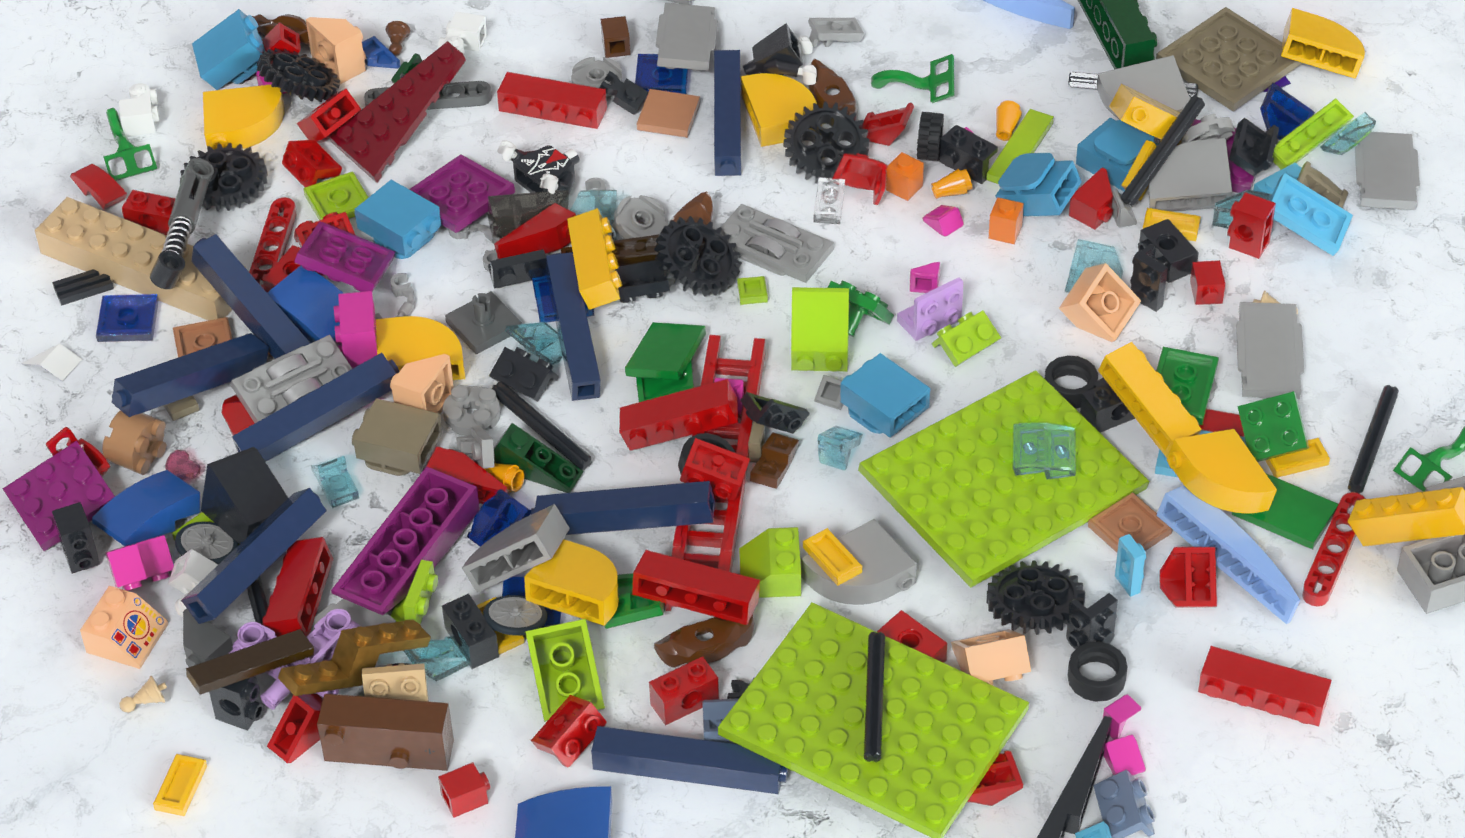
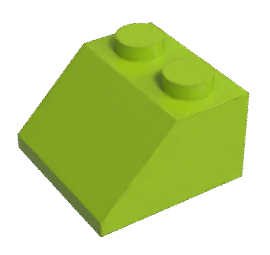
(774, 561)

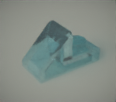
(836, 446)
(335, 480)

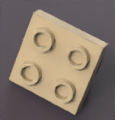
(396, 681)

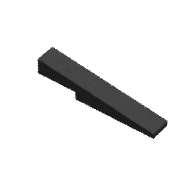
(1074, 799)

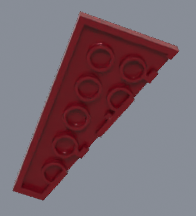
(392, 117)

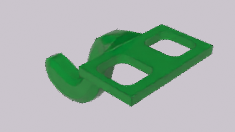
(929, 82)
(125, 150)
(1432, 461)

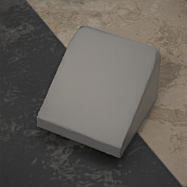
(1122, 212)
(829, 392)

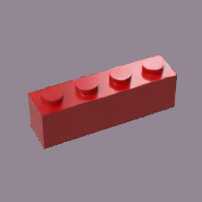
(552, 100)
(678, 415)
(299, 587)
(696, 587)
(1264, 686)

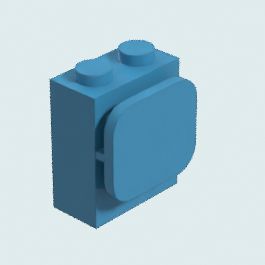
(229, 50)
(1113, 147)
(1039, 183)
(398, 219)
(884, 396)

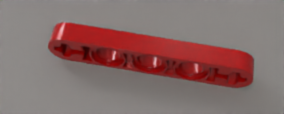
(270, 238)
(1331, 559)

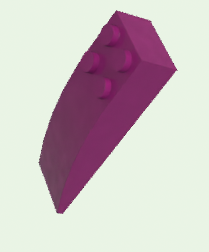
(417, 529)

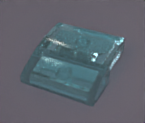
(1044, 449)

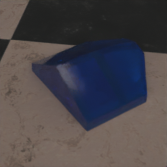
(1283, 111)
(496, 516)

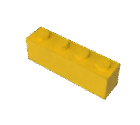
(594, 258)
(1147, 397)
(1409, 516)

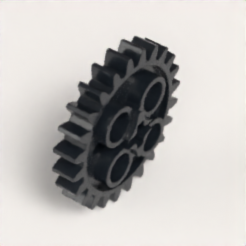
(297, 75)
(842, 128)
(235, 177)
(679, 247)
(1033, 596)

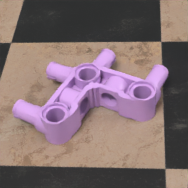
(323, 639)

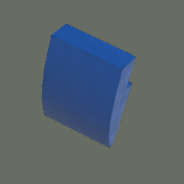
(308, 303)
(148, 508)
(566, 814)

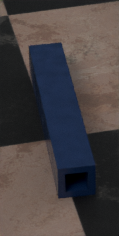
(727, 113)
(246, 297)
(572, 327)
(188, 374)
(319, 408)
(633, 507)
(254, 556)
(685, 760)

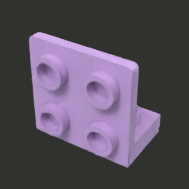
(933, 310)

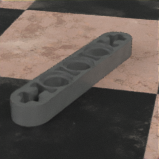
(444, 101)

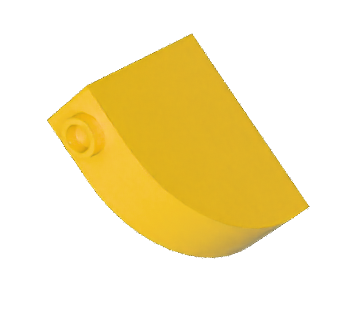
(1321, 43)
(772, 103)
(1143, 112)
(242, 115)
(416, 339)
(1222, 472)
(575, 583)

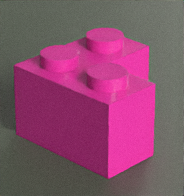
(356, 327)
(140, 561)

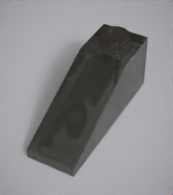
(513, 210)

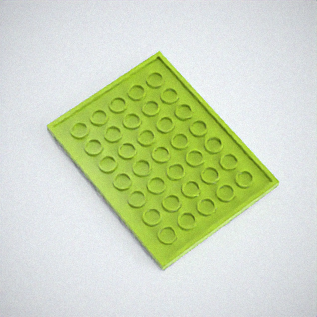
(962, 488)
(936, 722)

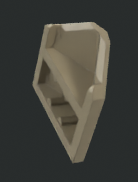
(1321, 184)

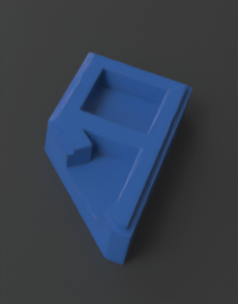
(378, 55)

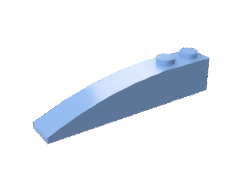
(1045, 11)
(1234, 549)

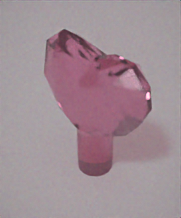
(181, 465)

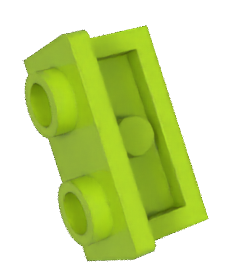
(967, 338)
(416, 602)

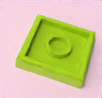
(336, 195)

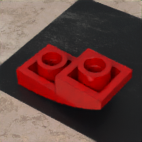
(100, 185)

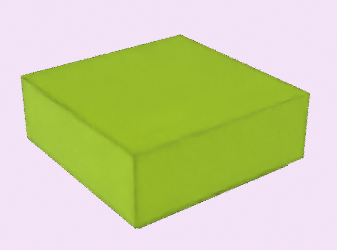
(752, 290)

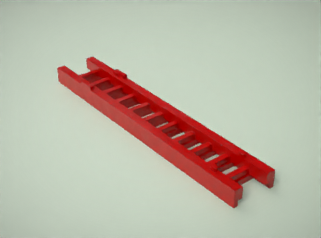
(739, 431)

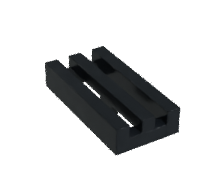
(81, 286)

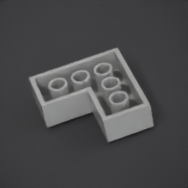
(1436, 566)

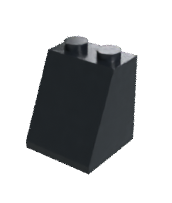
(240, 493)

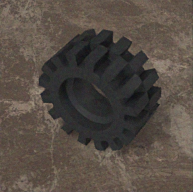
(929, 136)

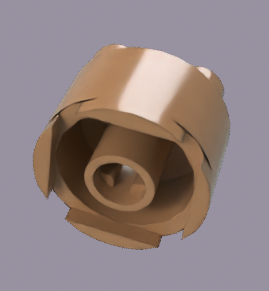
(135, 441)

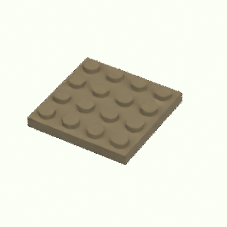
(1229, 58)

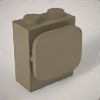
(396, 437)

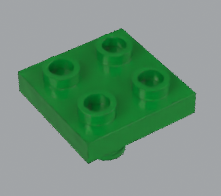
(863, 304)
(1273, 426)

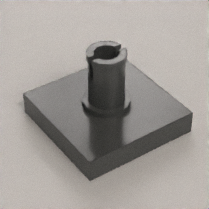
(482, 321)

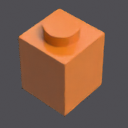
(904, 176)
(1005, 220)

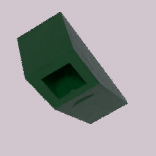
(536, 460)

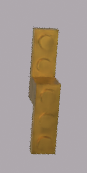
(354, 650)

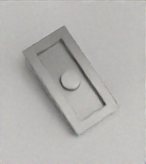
(834, 30)
(480, 446)

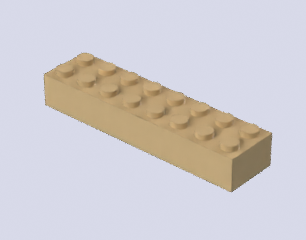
(126, 253)

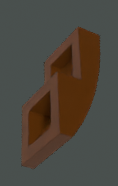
(774, 460)

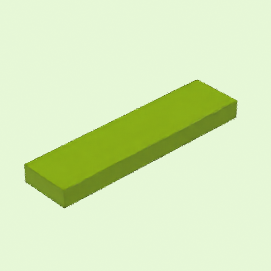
(1311, 134)
(1023, 141)

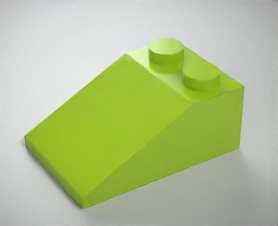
(819, 329)
(564, 665)

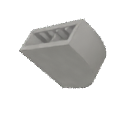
(1156, 79)
(1192, 177)
(517, 548)
(884, 568)

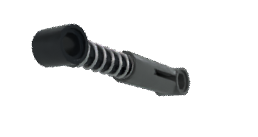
(182, 223)

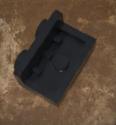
(1253, 147)
(967, 151)
(517, 268)
(1148, 278)
(642, 280)
(522, 373)
(774, 413)
(1092, 623)

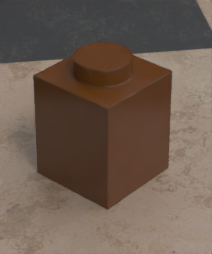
(615, 37)

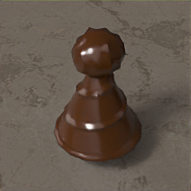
(397, 32)

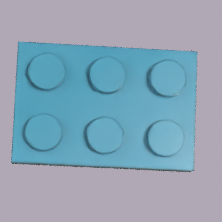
(1310, 214)

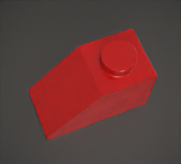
(1093, 201)
(297, 727)

